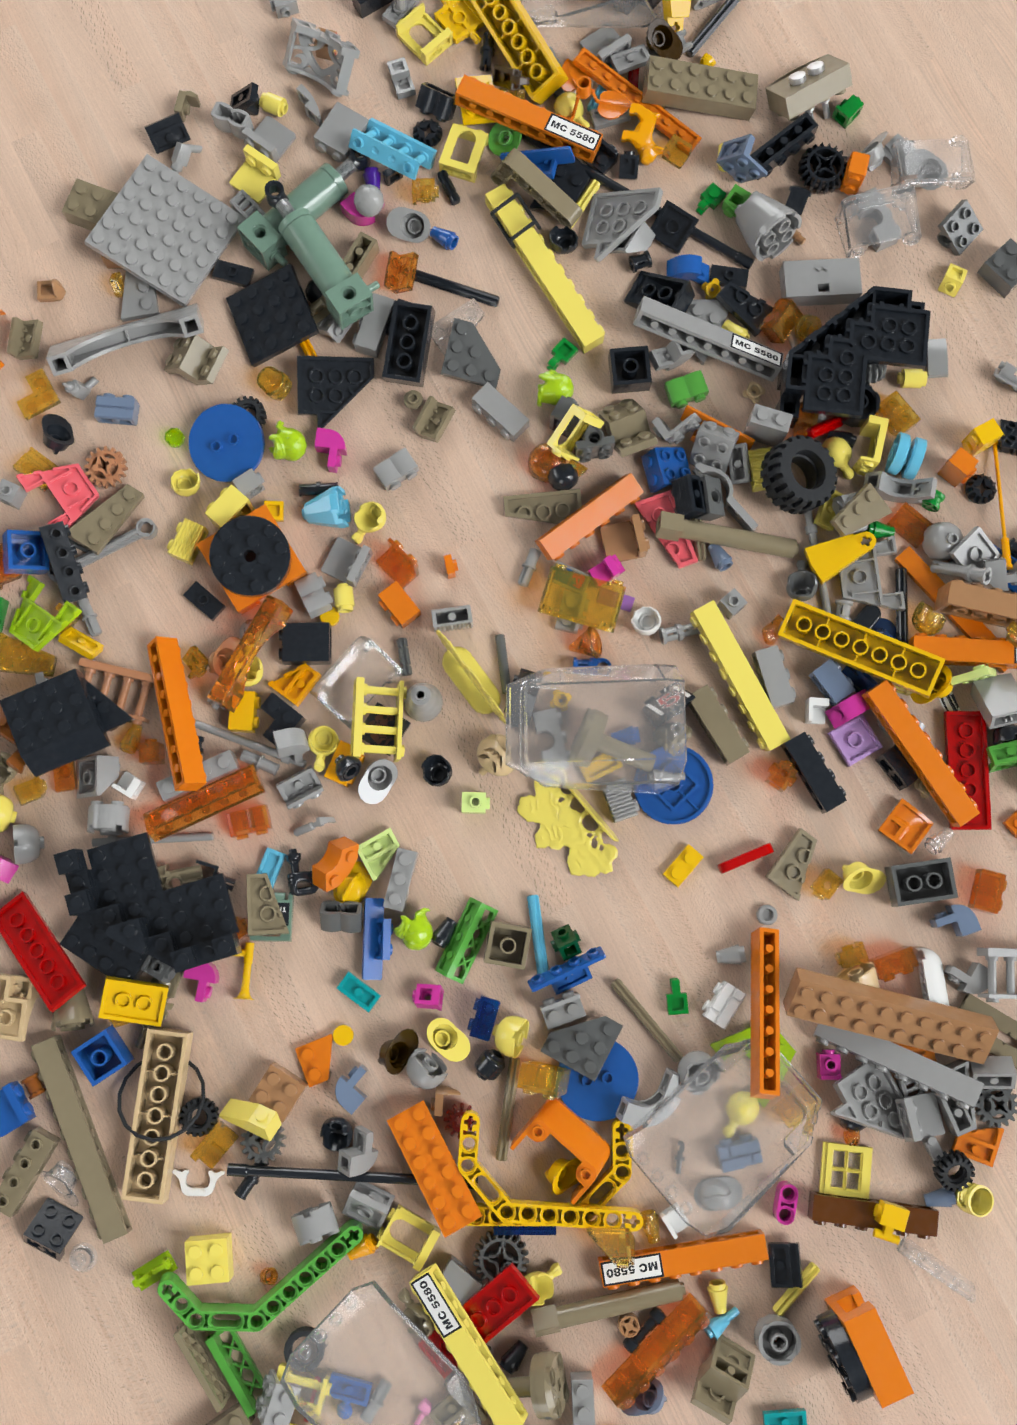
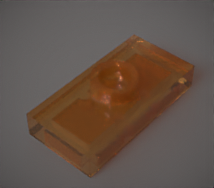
(65, 778)

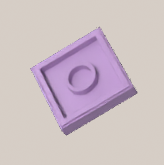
(855, 740)

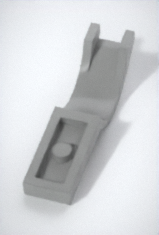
(639, 55)
(731, 504)

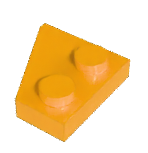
(296, 684)

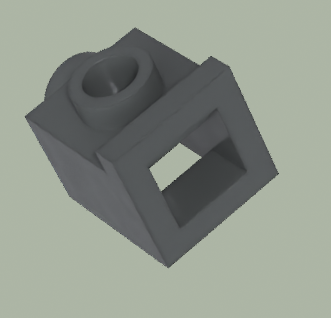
(158, 969)

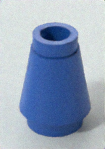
(445, 238)

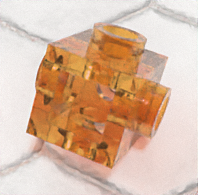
(775, 778)

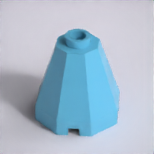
(328, 509)

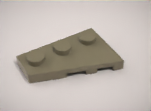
(860, 511)
(791, 866)
(262, 907)

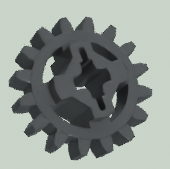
(1005, 1102)
(264, 1148)

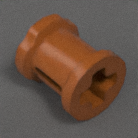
(33, 1086)

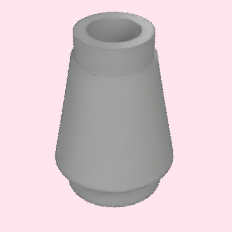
(731, 955)

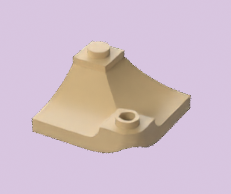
(16, 1005)

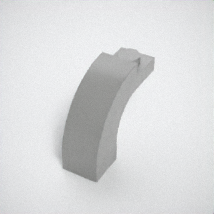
(901, 490)
(632, 1111)

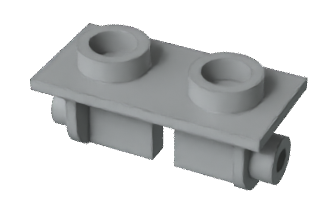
(1006, 374)

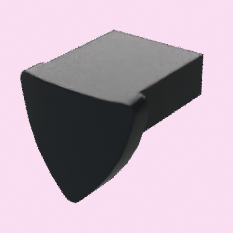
(798, 198)

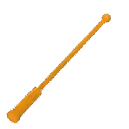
(1004, 540)

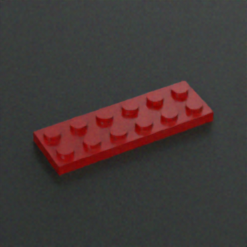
(969, 760)
(39, 952)
(495, 1306)

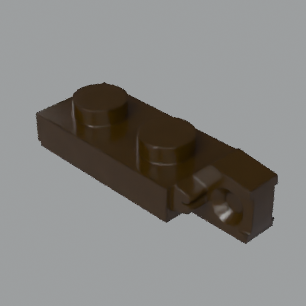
(508, 77)

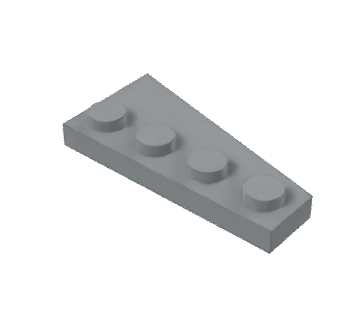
(138, 299)

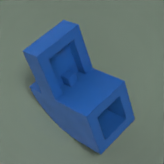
(688, 268)

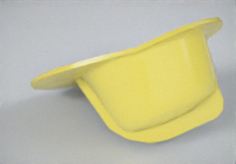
(862, 879)
(448, 1040)

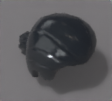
(336, 1133)

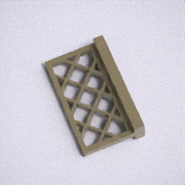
(203, 1364)

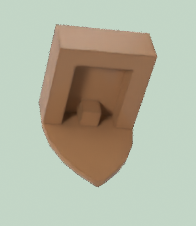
(50, 291)
(437, 1103)

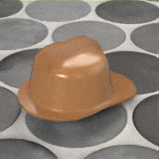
(220, 657)

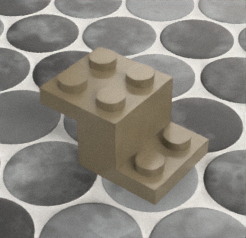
(196, 360)
(629, 426)
(723, 1379)

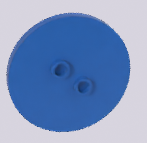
(226, 442)
(684, 800)
(602, 1098)

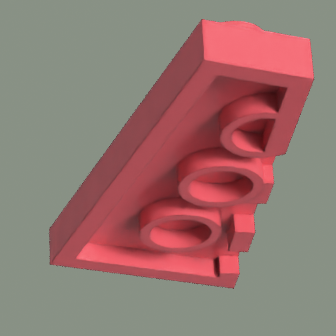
(650, 509)

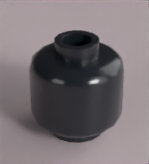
(489, 1064)

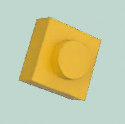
(276, 509)

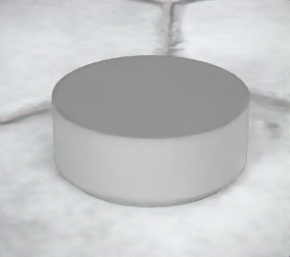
(766, 914)

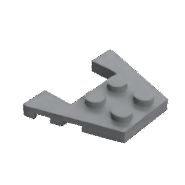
(862, 582)

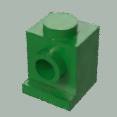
(847, 111)

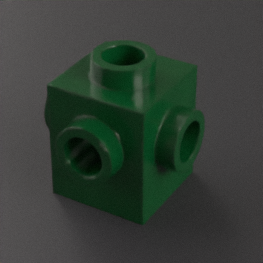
(564, 938)

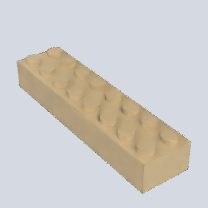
(157, 1115)

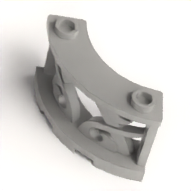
(346, 54)

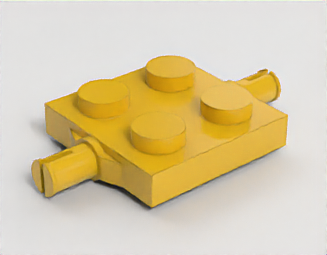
(461, 19)

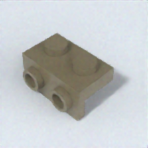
(24, 338)
(433, 419)

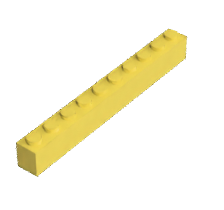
(546, 271)

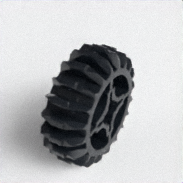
(822, 160)

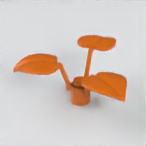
(611, 103)

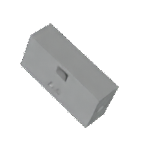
(821, 281)

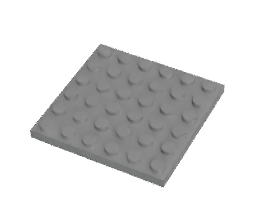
(165, 230)

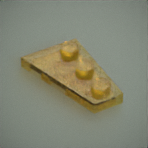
(21, 659)

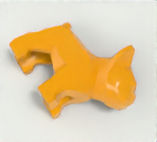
(642, 136)

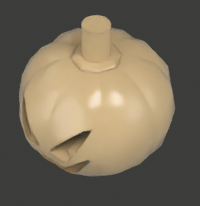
(492, 755)

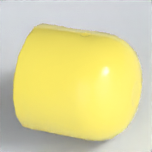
(975, 1199)

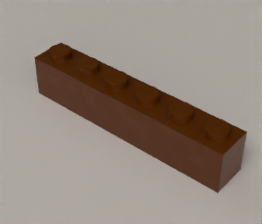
(859, 1213)

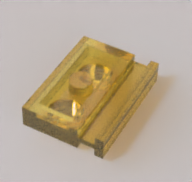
(32, 462)

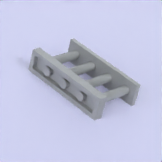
(992, 955)

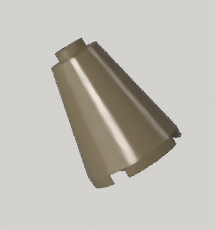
(73, 1014)

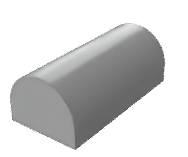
(739, 464)

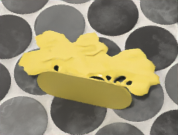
(470, 679)
(564, 827)

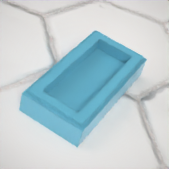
(271, 864)

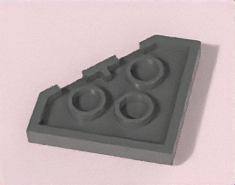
(469, 357)
(583, 1045)

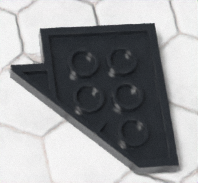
(329, 384)

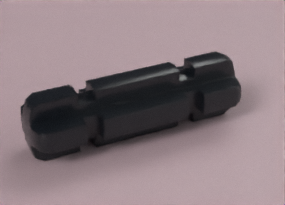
(448, 187)

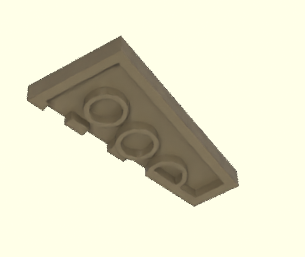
(103, 522)

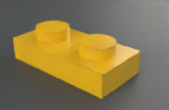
(80, 643)
(683, 865)

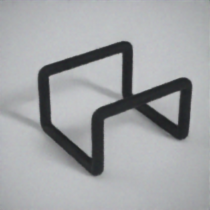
(534, 221)

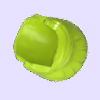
(554, 387)
(288, 443)
(416, 932)

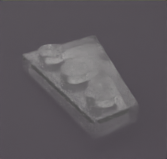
(442, 328)

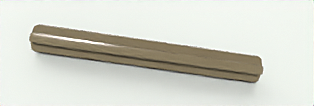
(646, 1020)
(507, 1110)

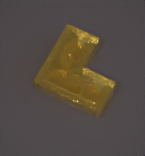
(41, 399)

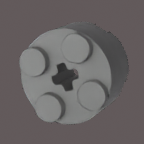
(108, 818)
(315, 1223)
(786, 1347)

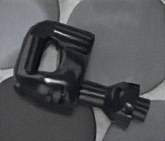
(296, 876)

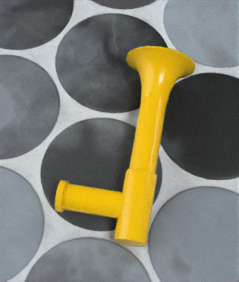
(247, 953)

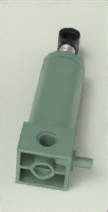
(315, 193)
(345, 293)

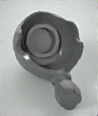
(802, 584)

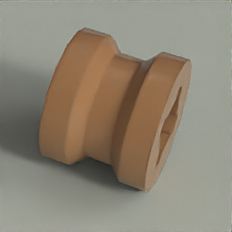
(629, 1328)

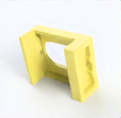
(442, 40)
(459, 169)
(586, 418)
(874, 428)
(386, 1240)

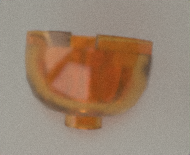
(542, 460)

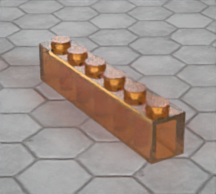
(203, 803)
(657, 1351)

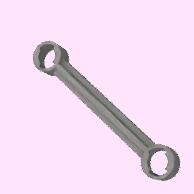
(115, 544)

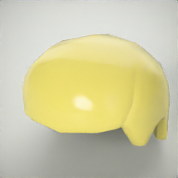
(185, 482)

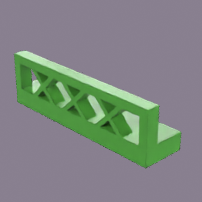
(1002, 756)
(463, 938)
(231, 1372)

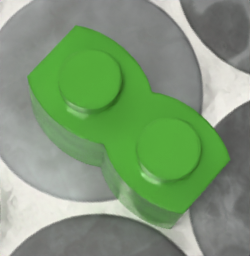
(686, 389)

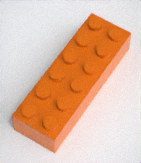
(434, 1169)

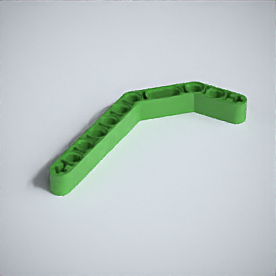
(261, 1307)

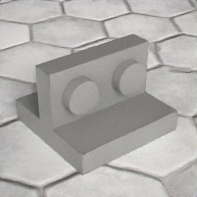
(973, 549)
(368, 1204)

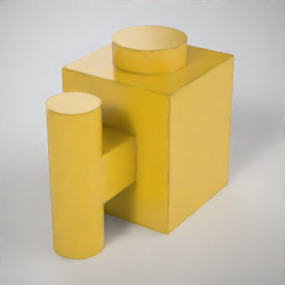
(891, 1217)

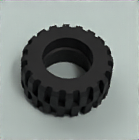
(814, 463)

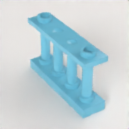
(392, 148)

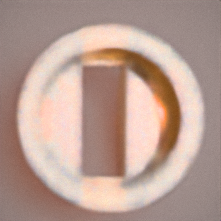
(851, 1138)
(268, 1280)

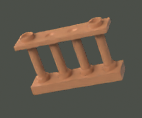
(128, 677)

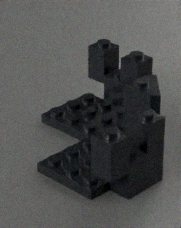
(833, 360)
(128, 901)

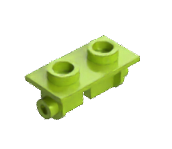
(153, 1270)

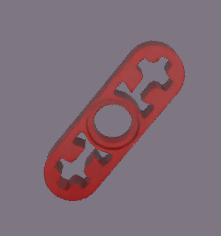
(745, 858)

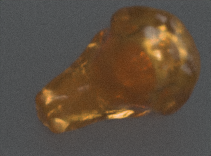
(771, 631)

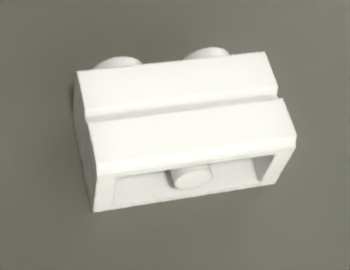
(723, 1004)

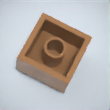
(279, 1090)

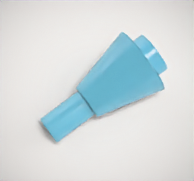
(720, 1323)

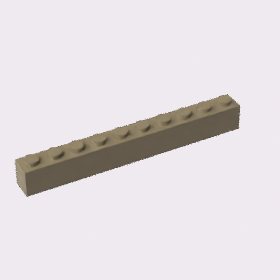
(81, 1139)

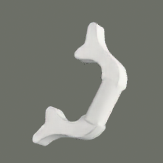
(193, 1191)

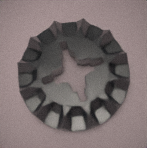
(432, 138)
(974, 494)

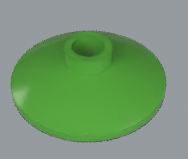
(499, 136)

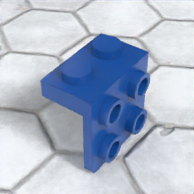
(664, 466)
(14, 1108)

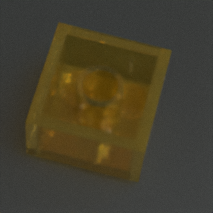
(544, 1079)

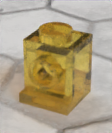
(424, 190)
(818, 885)
(851, 956)

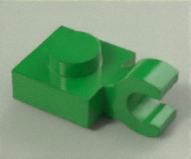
(710, 198)
(562, 352)
(677, 1000)

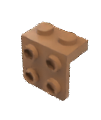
(625, 539)

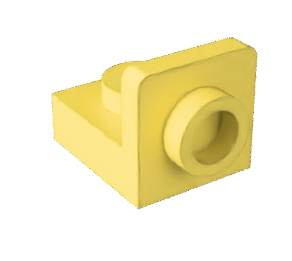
(952, 280)

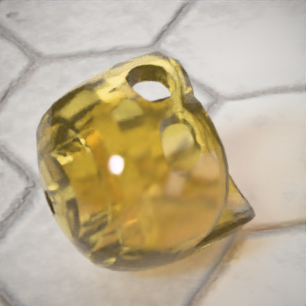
(274, 383)
(926, 620)

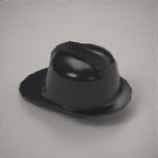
(57, 433)

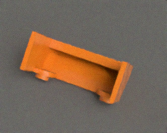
(574, 1134)

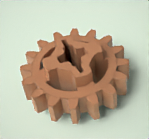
(97, 467)

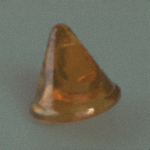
(588, 643)

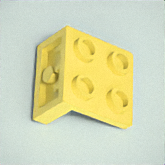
(255, 174)

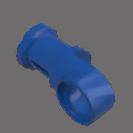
(591, 662)

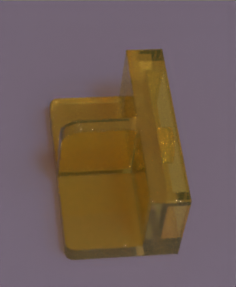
(215, 1145)

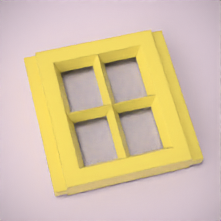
(845, 1170)

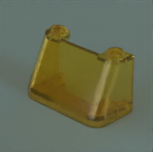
(582, 598)

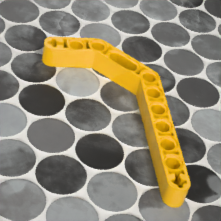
(610, 1176)
(538, 1206)

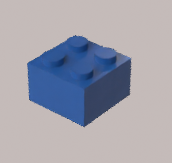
(24, 553)
(102, 1055)

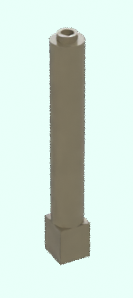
(674, 526)
(553, 1318)

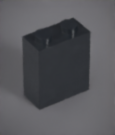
(306, 643)

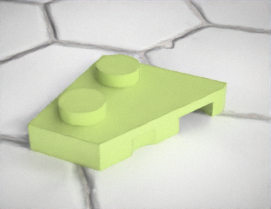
(979, 672)
(378, 852)

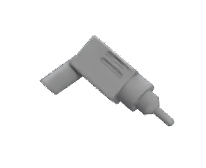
(182, 154)
(80, 389)
(933, 1148)

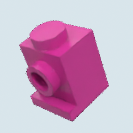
(424, 990)
(823, 1071)

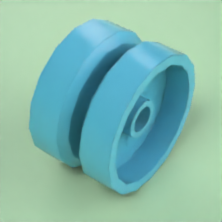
(906, 456)

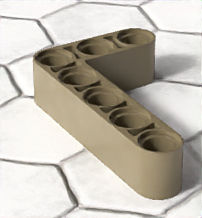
(538, 185)

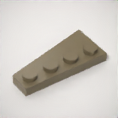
(543, 506)

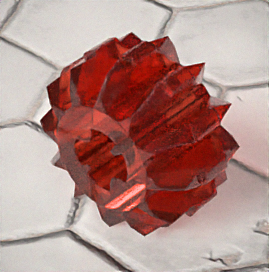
(453, 1120)

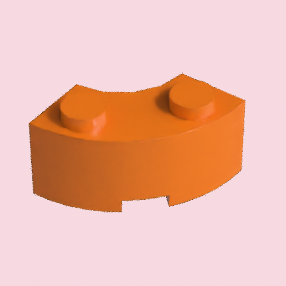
(335, 864)

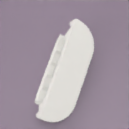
(931, 976)

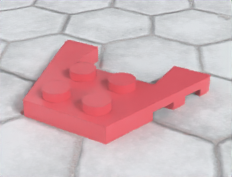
(69, 488)

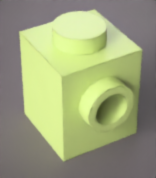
(475, 803)

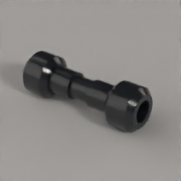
(655, 1319)

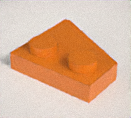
(316, 1059)
(980, 1144)

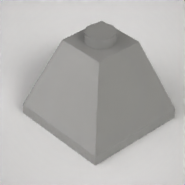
(638, 241)
(96, 774)

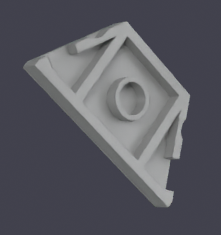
(710, 311)

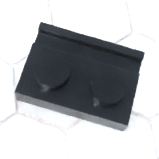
(167, 132)
(785, 1265)

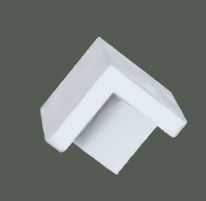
(815, 710)
(129, 785)
(673, 1221)

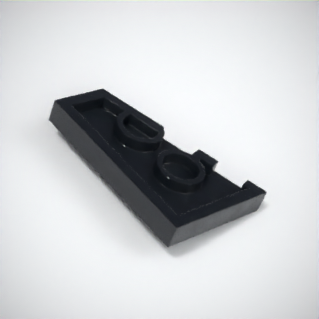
(744, 307)

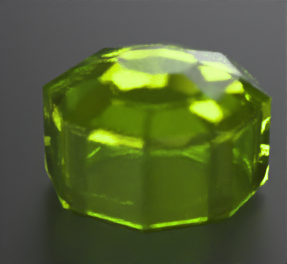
(174, 437)

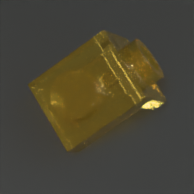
(196, 662)
(30, 790)

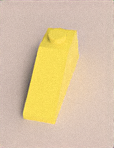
(252, 1117)

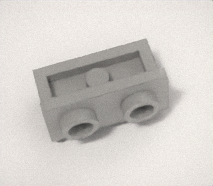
(300, 788)

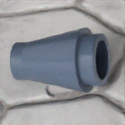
(720, 557)
(940, 1198)

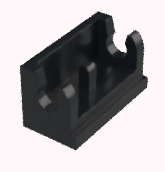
(897, 768)

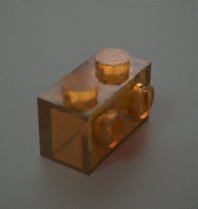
(895, 962)

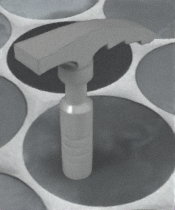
(320, 821)

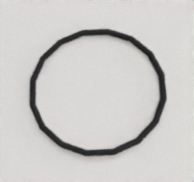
(167, 1137)

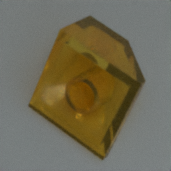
(616, 1244)

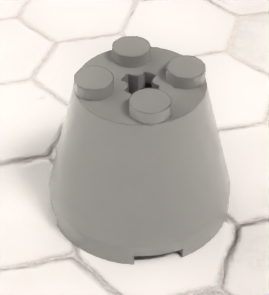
(766, 225)

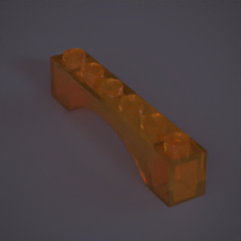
(231, 683)

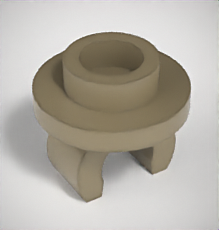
(413, 399)

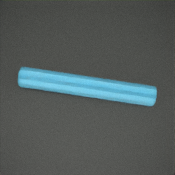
(537, 934)

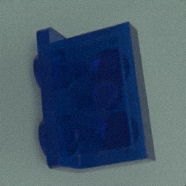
(485, 1017)

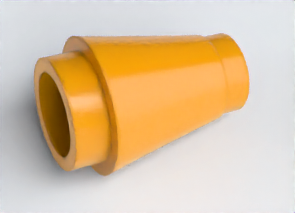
(365, 1247)

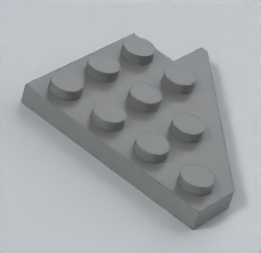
(617, 216)
(869, 1099)

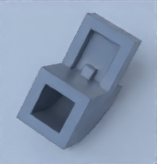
(961, 917)
(347, 1093)

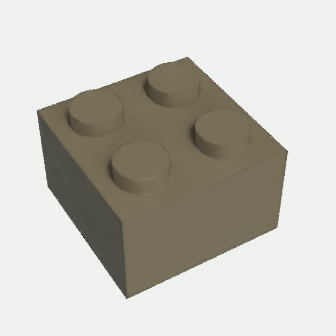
(507, 944)

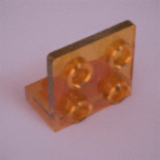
(398, 564)

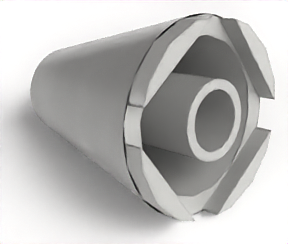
(426, 707)

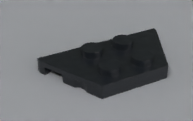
(570, 179)
(110, 713)

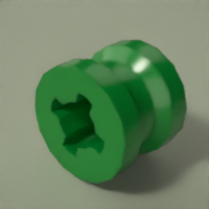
(933, 504)

